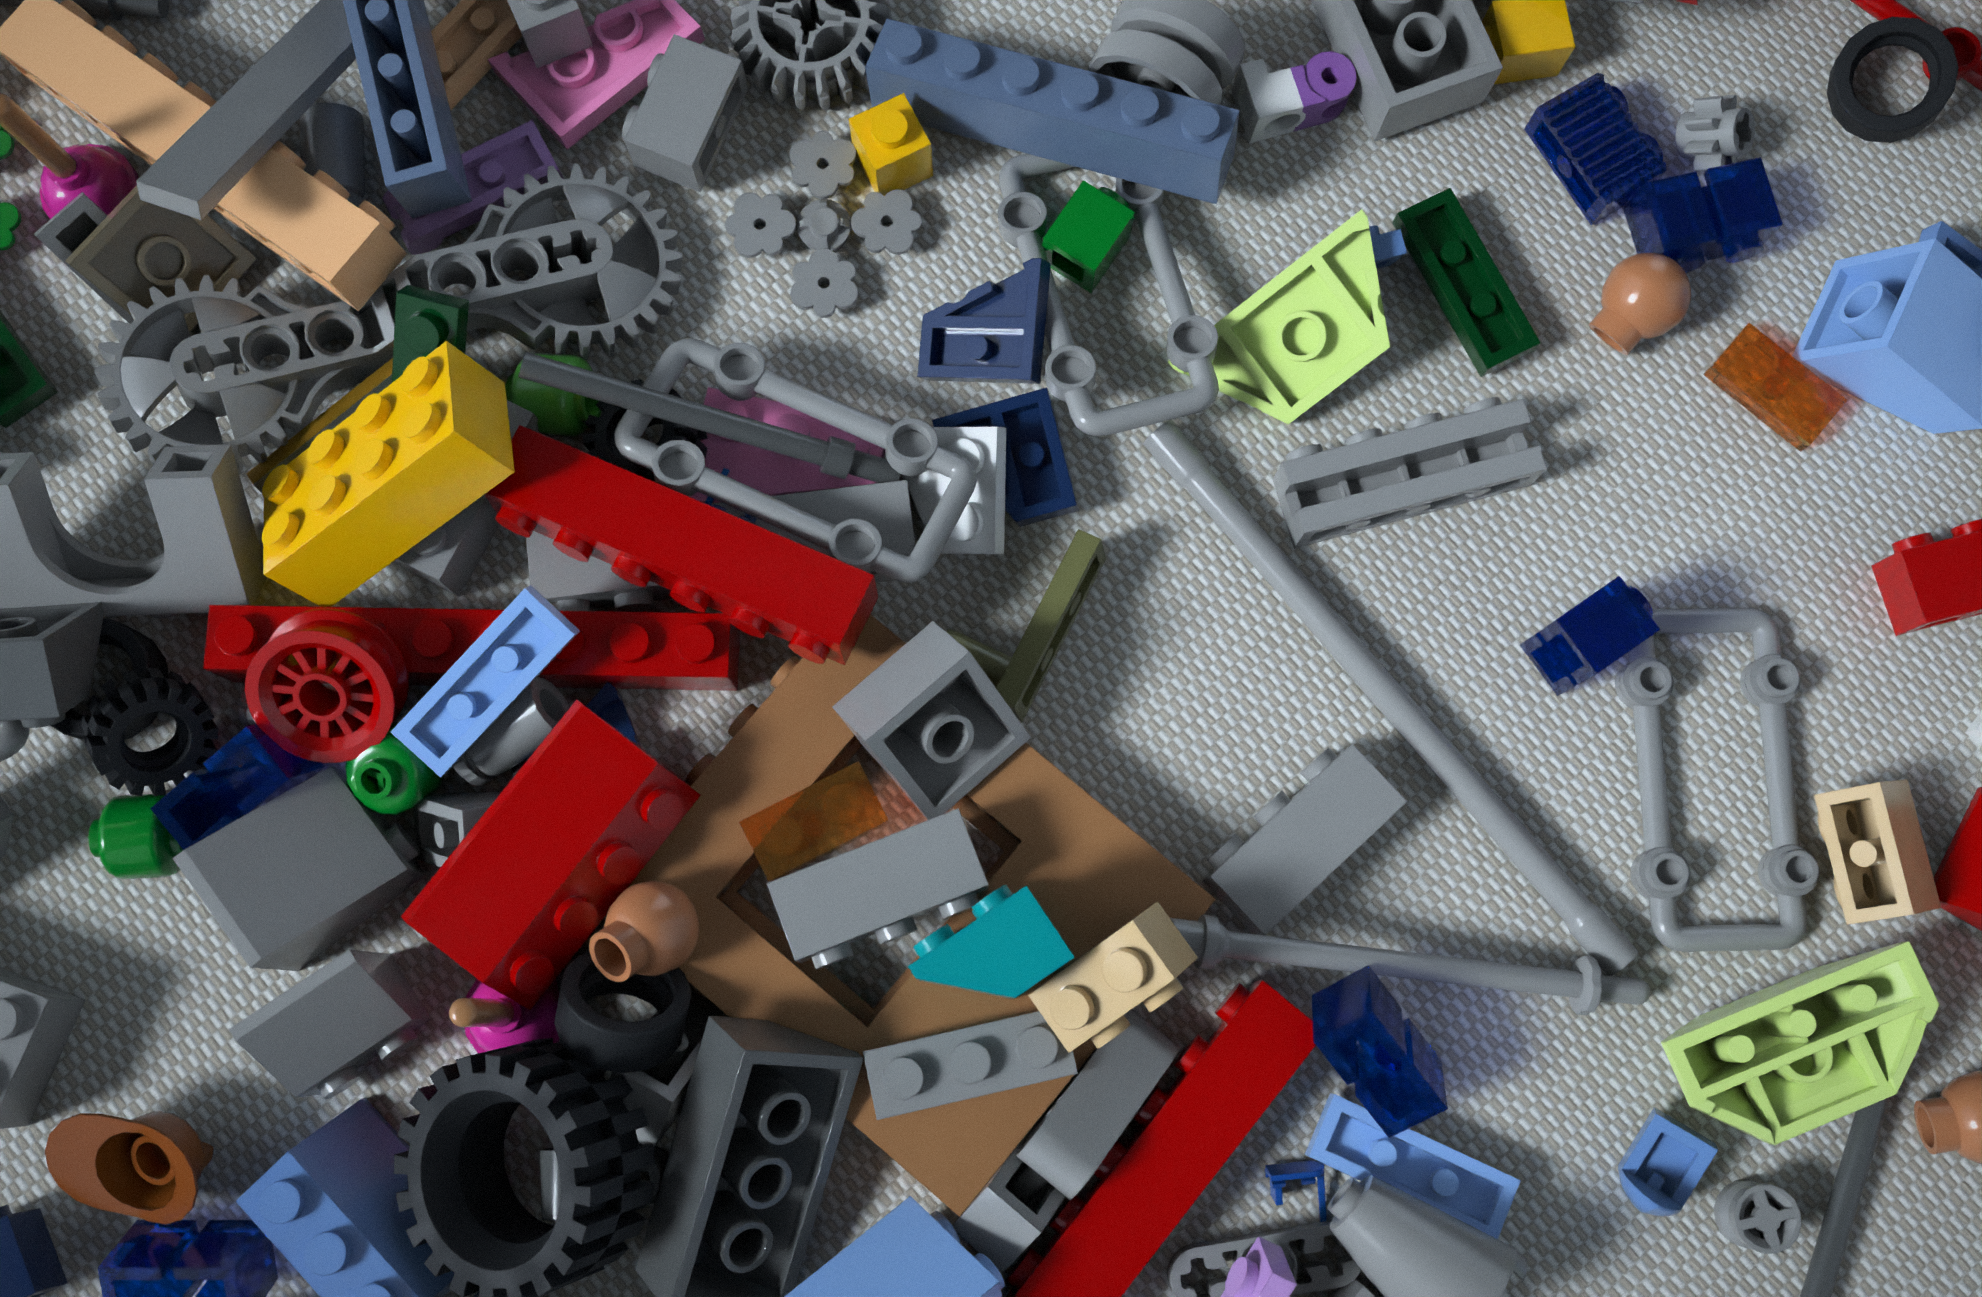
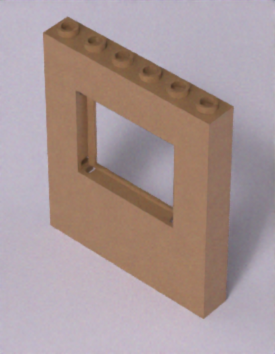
(1068, 851)

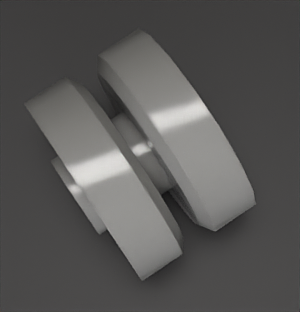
(1172, 47)

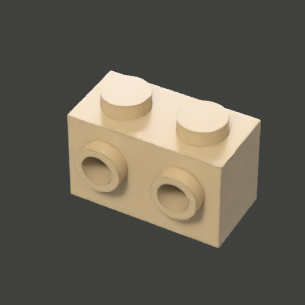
(1876, 851)
(1113, 977)

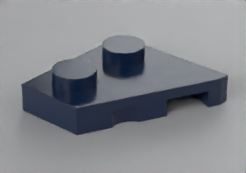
(991, 332)
(1036, 464)

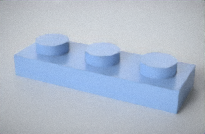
(485, 681)
(1418, 1165)

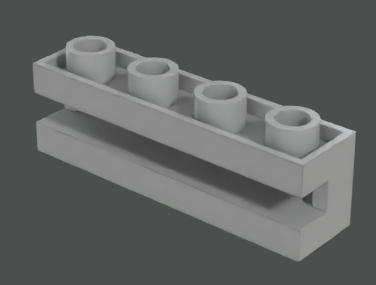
(1407, 471)

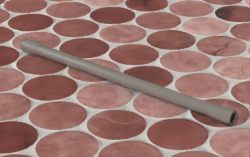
(1584, 919)

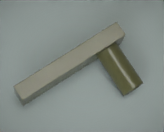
(1022, 675)

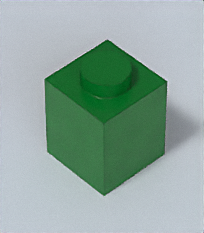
(1088, 235)

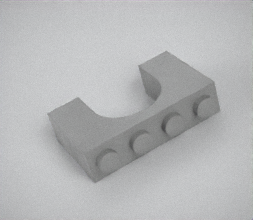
(204, 528)

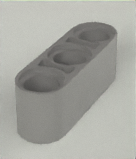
(1097, 1106)

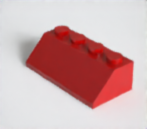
(550, 856)

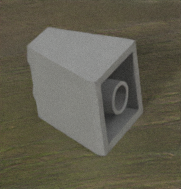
(300, 871)

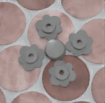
(823, 224)

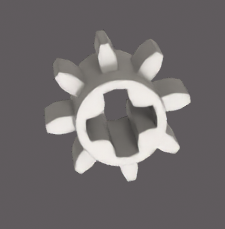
(1715, 132)

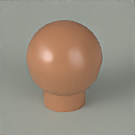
(1641, 301)
(646, 932)
(1953, 1118)

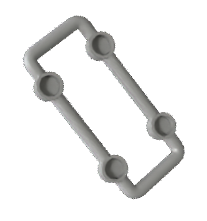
(1072, 369)
(742, 374)
(1661, 871)

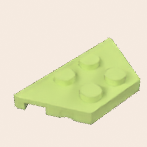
(1305, 327)

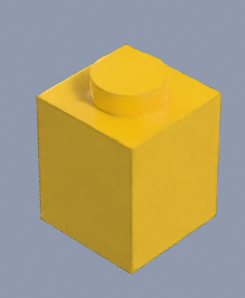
(1529, 38)
(891, 145)

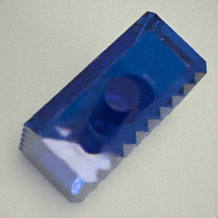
(1595, 146)

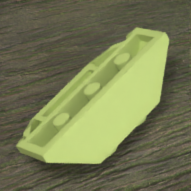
(1807, 1045)

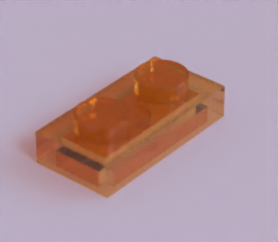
(1775, 387)
(814, 822)

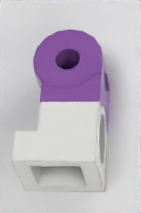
(1293, 96)

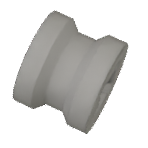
(1774, 1216)

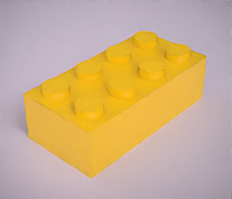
(386, 476)

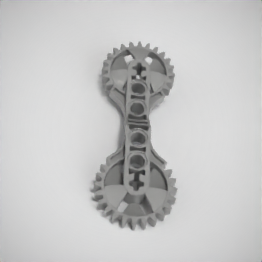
(524, 235)

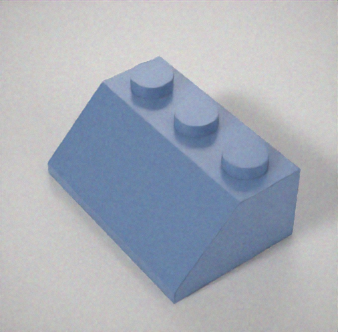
(338, 1212)

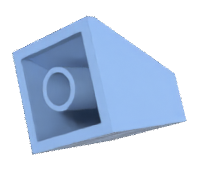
(1902, 335)
(905, 1257)

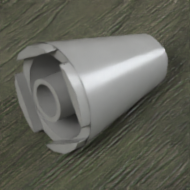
(1417, 1248)

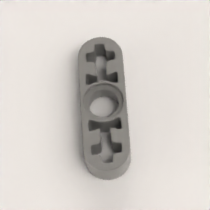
(1310, 1241)

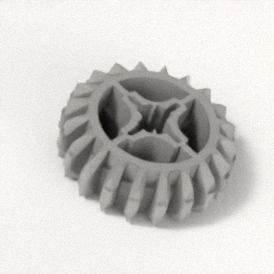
(825, 65)

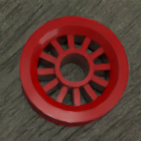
(305, 715)

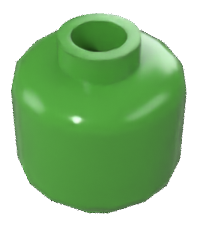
(557, 410)

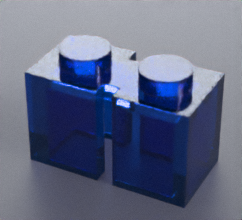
(1713, 221)
(1591, 635)
(225, 792)
(1392, 1065)
(178, 1259)

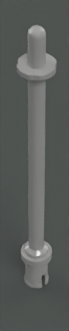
(1581, 984)

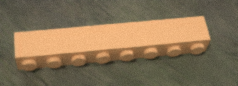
(147, 112)

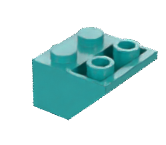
(999, 952)

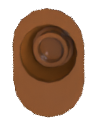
(129, 1166)

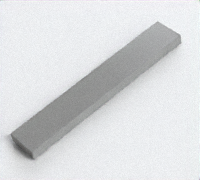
(251, 114)

